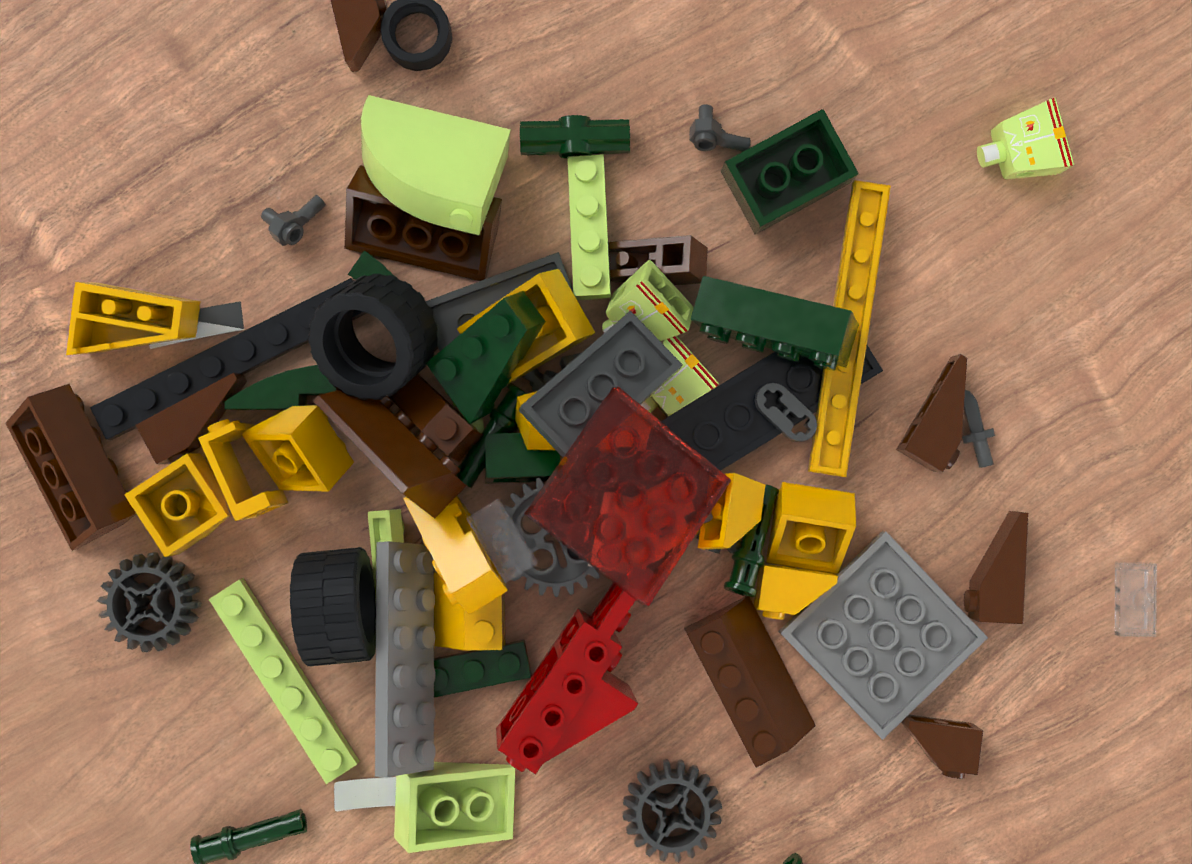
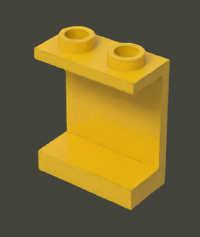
(230, 474)

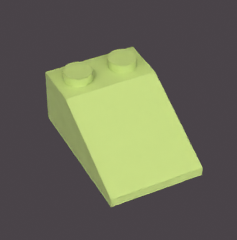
(454, 806)

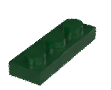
(481, 669)

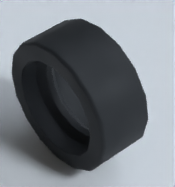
(419, 61)

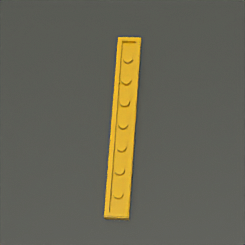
(856, 293)

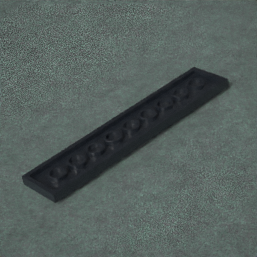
(726, 421)

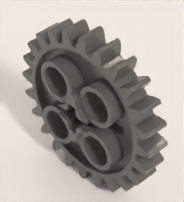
(555, 575)

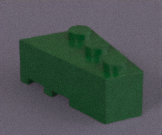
(485, 355)

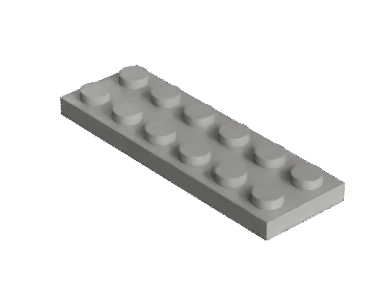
(404, 659)

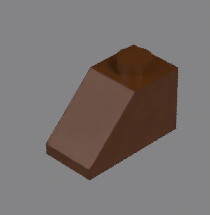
(358, 28)
(947, 743)

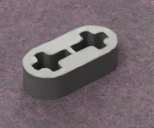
(792, 406)

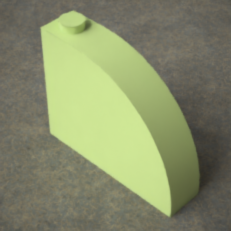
(433, 162)

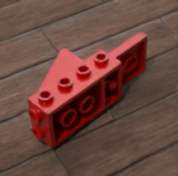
(571, 688)

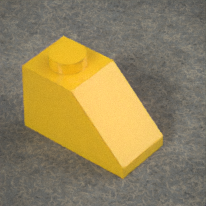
(733, 514)
(789, 589)

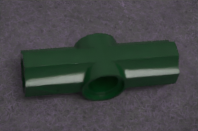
(574, 137)

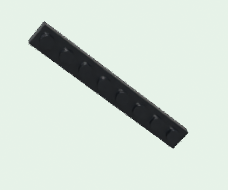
(235, 355)

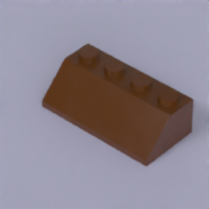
(393, 234)
(395, 449)
(70, 465)
(751, 680)

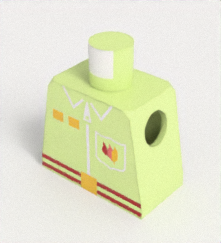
(1029, 144)
(652, 301)
(685, 385)

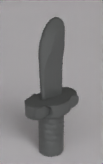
(978, 434)

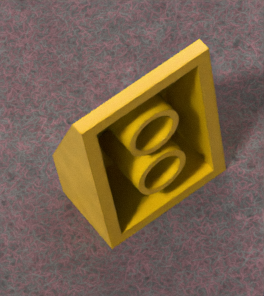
(564, 325)

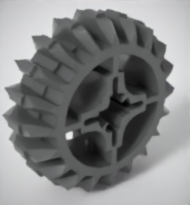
(125, 586)
(684, 819)

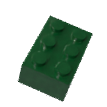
(789, 171)

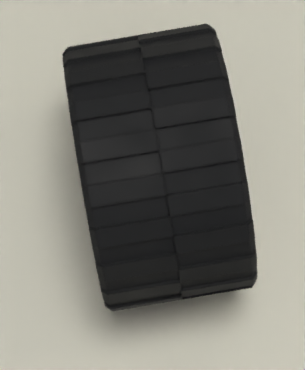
(347, 361)
(333, 606)

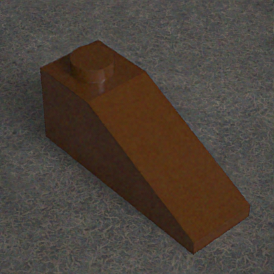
(677, 257)
(437, 418)
(939, 423)
(178, 427)
(999, 581)

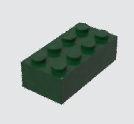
(775, 322)

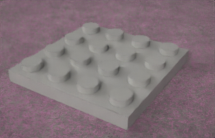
(883, 635)

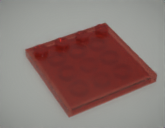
(628, 496)

